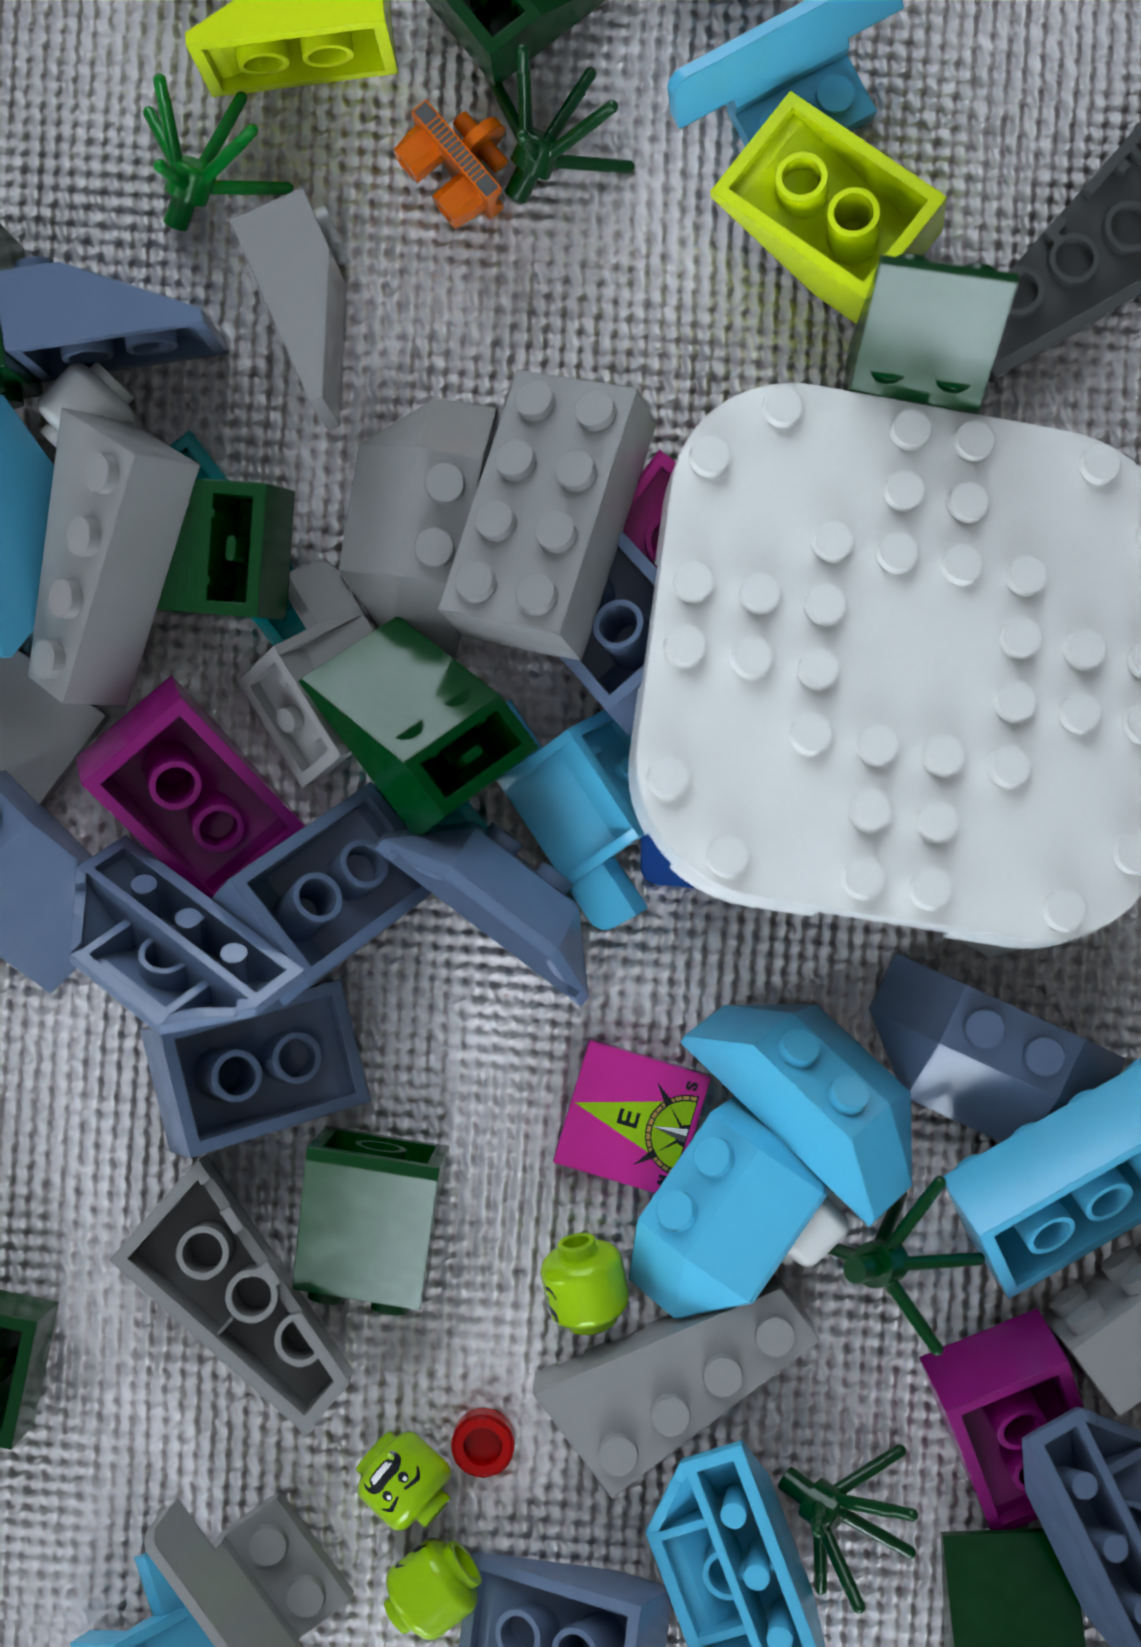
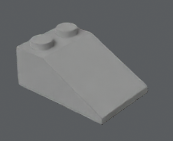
(297, 270)

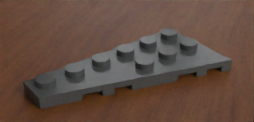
(1079, 265)

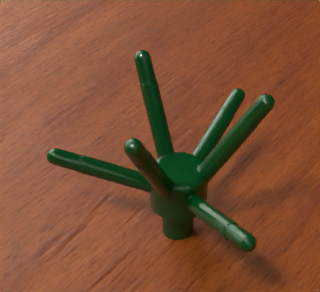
(540, 151)
(886, 1262)
(828, 1505)

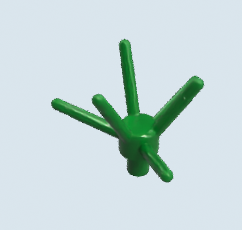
(193, 179)

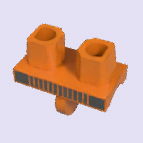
(435, 143)

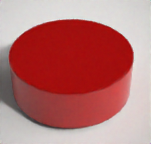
(483, 1442)

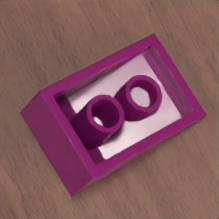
(186, 789)
(994, 1394)

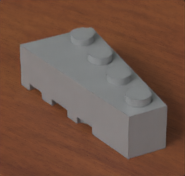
(105, 555)
(232, 1293)

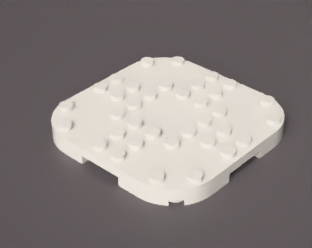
(896, 668)

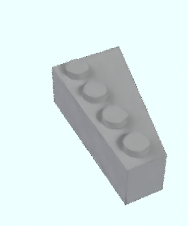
(661, 1386)

